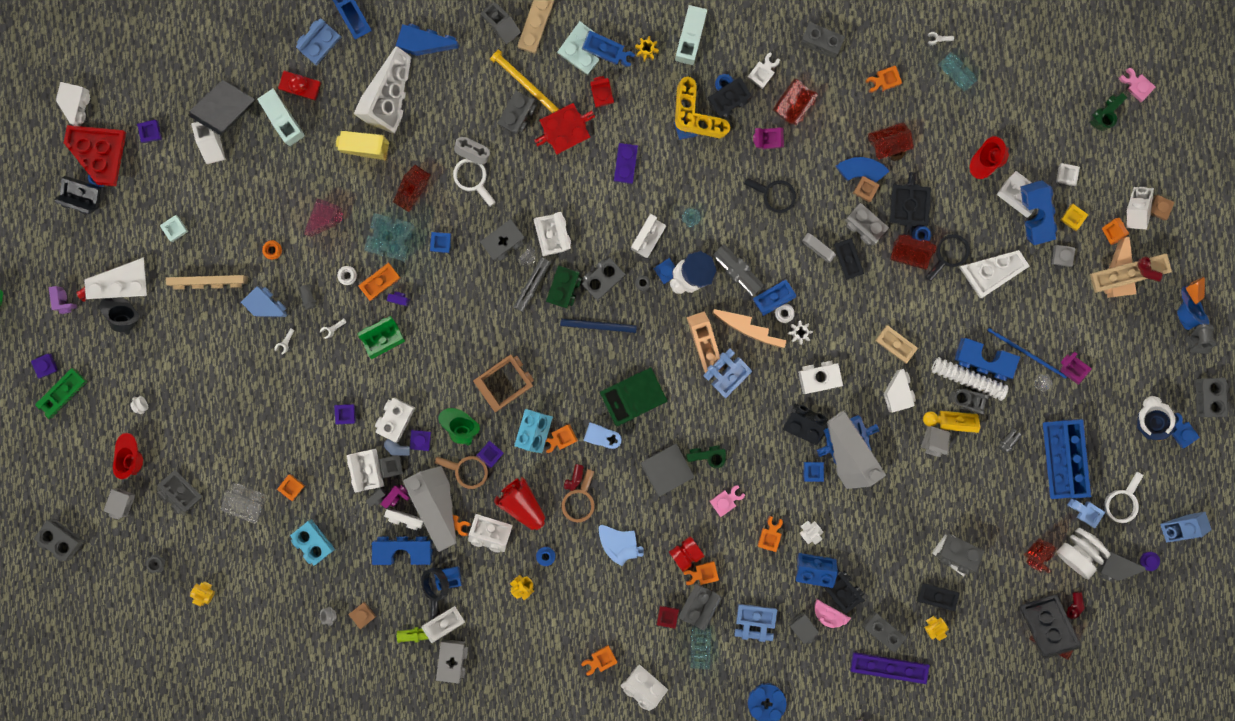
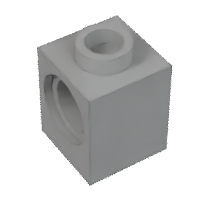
(119, 503)

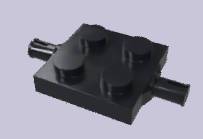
(910, 204)

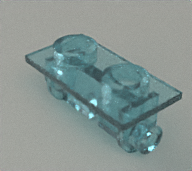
(952, 67)

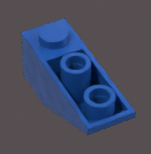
(421, 42)

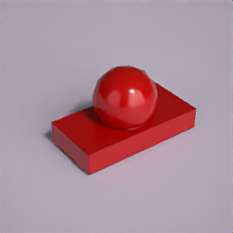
(299, 85)

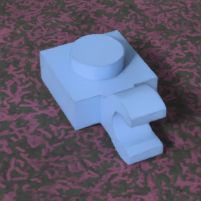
(1088, 513)

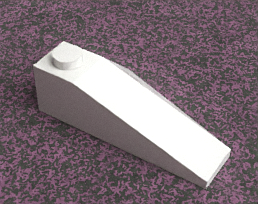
(384, 96)

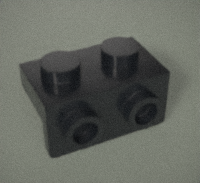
(78, 195)
(806, 424)
(844, 593)

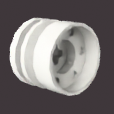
(1083, 553)

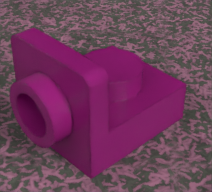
(392, 498)

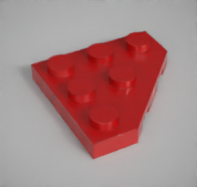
(97, 151)

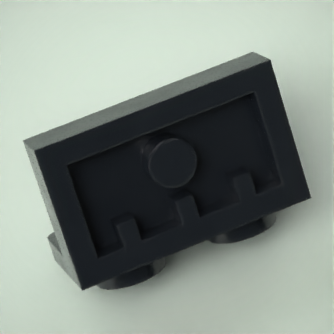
(729, 97)

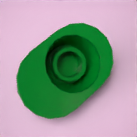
(458, 425)

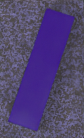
(889, 668)

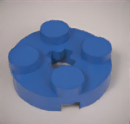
(775, 696)

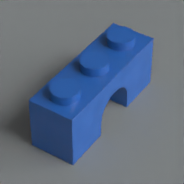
(1042, 227)
(970, 354)
(419, 550)

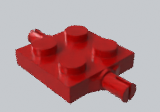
(564, 128)

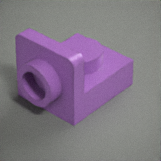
(58, 297)

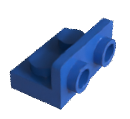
(816, 570)

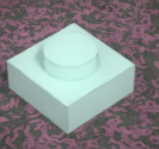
(174, 228)

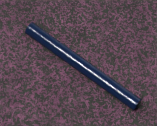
(598, 325)

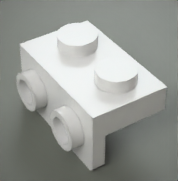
(1011, 193)
(552, 234)
(365, 470)
(644, 688)

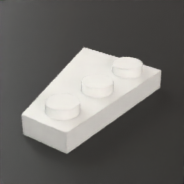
(993, 272)
(123, 281)

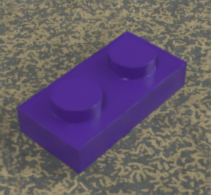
(625, 163)

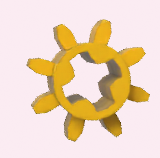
(648, 43)
(522, 587)
(202, 594)
(936, 628)

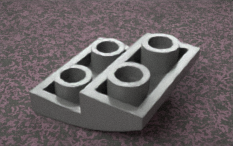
(667, 470)

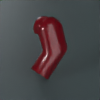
(1146, 270)
(576, 479)
(1077, 606)

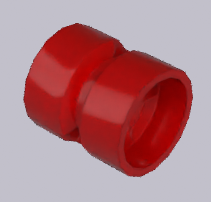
(686, 554)

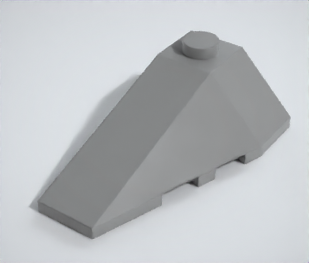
(853, 458)
(432, 500)

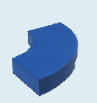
(860, 167)

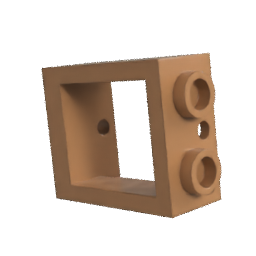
(486, 392)

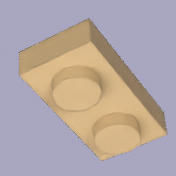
(896, 344)

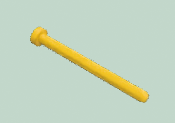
(496, 57)

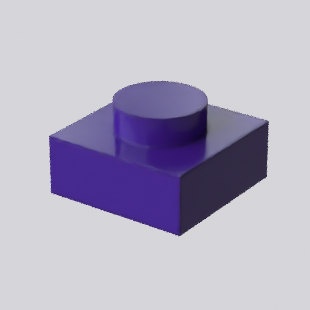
(149, 131)
(398, 298)
(44, 366)
(345, 414)
(420, 440)
(489, 454)

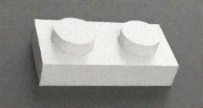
(396, 517)
(443, 624)

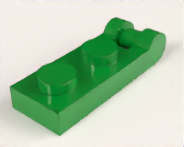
(61, 392)

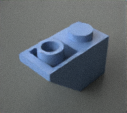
(261, 304)
(1186, 527)

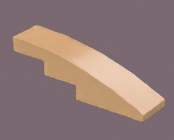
(742, 324)

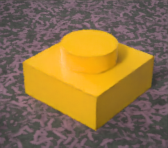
(1074, 217)

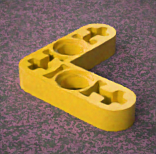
(692, 117)

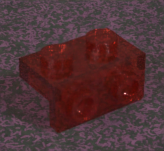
(795, 102)
(912, 251)

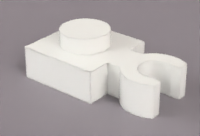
(762, 72)

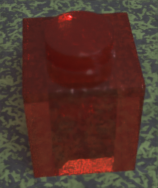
(411, 187)

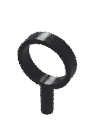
(763, 189)
(941, 263)
(430, 594)

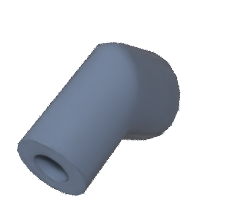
(395, 449)

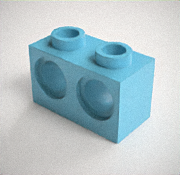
(533, 431)
(316, 538)

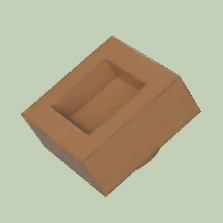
(866, 189)
(1161, 207)
(362, 615)

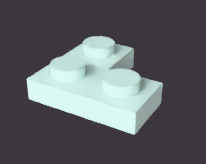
(573, 52)

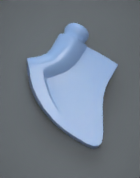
(619, 544)

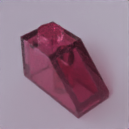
(323, 217)

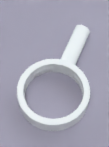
(480, 188)
(1129, 491)

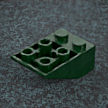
(633, 396)

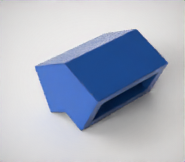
(453, 576)

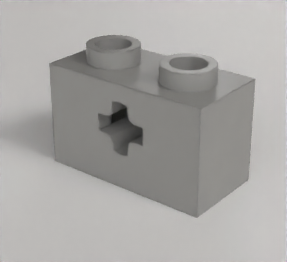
(446, 671)

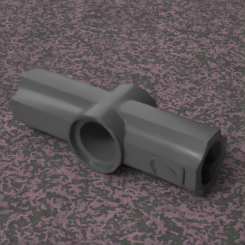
(738, 270)

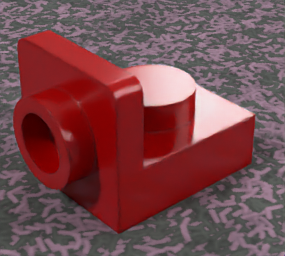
(601, 91)

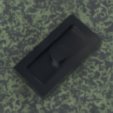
(848, 259)
(938, 596)

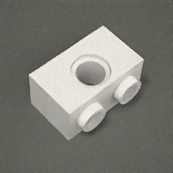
(810, 384)

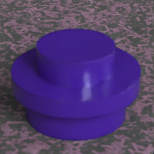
(1150, 561)

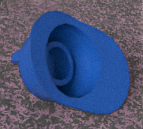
(1191, 314)

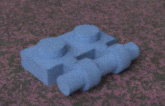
(731, 376)
(755, 616)

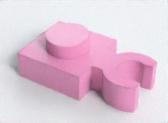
(1139, 86)
(724, 502)

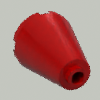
(521, 504)

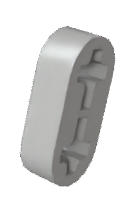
(471, 150)
(818, 247)

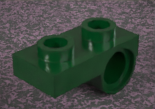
(1113, 103)
(696, 454)

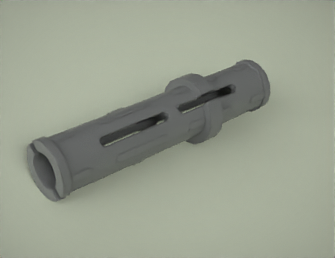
(540, 268)

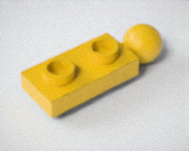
(953, 421)

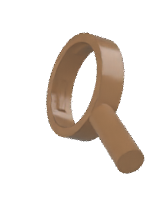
(455, 466)
(584, 488)

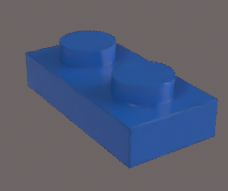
(774, 297)

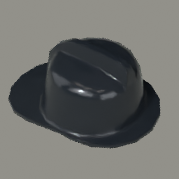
(119, 314)

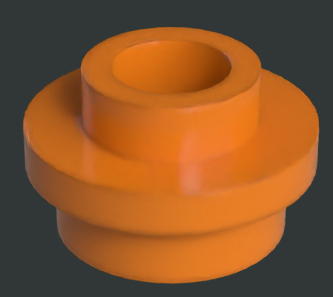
(266, 247)

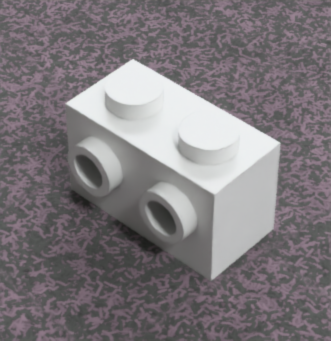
(394, 420)

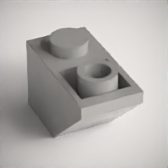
(936, 441)

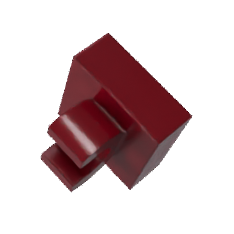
(667, 616)

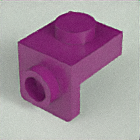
(769, 138)
(1074, 368)

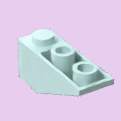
(691, 35)
(281, 118)

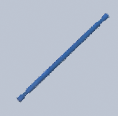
(1027, 353)

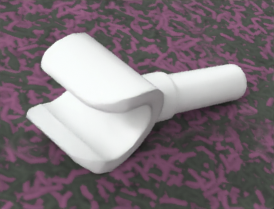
(939, 38)
(331, 329)
(285, 342)

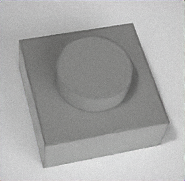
(1063, 255)

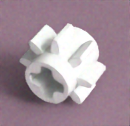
(803, 328)
(811, 532)

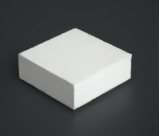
(1068, 174)

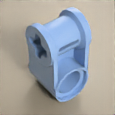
(599, 436)

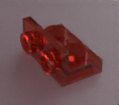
(891, 140)
(1038, 554)

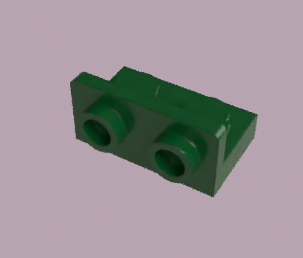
(563, 287)

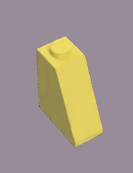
(363, 144)

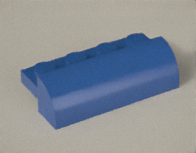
(1066, 459)

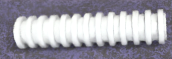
(969, 378)

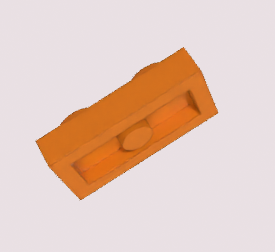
(379, 281)

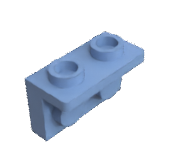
(317, 41)

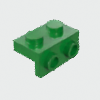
(381, 337)

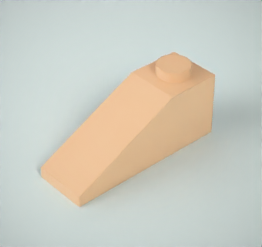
(1121, 257)
(704, 339)

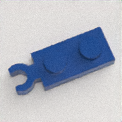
(606, 49)

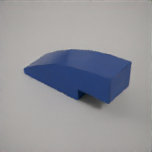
(353, 17)

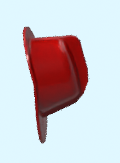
(989, 157)
(126, 457)

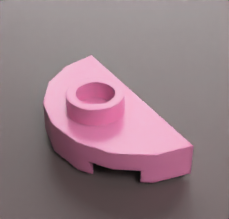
(829, 616)

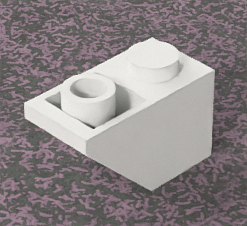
(72, 102)
(208, 143)
(1139, 208)
(898, 392)

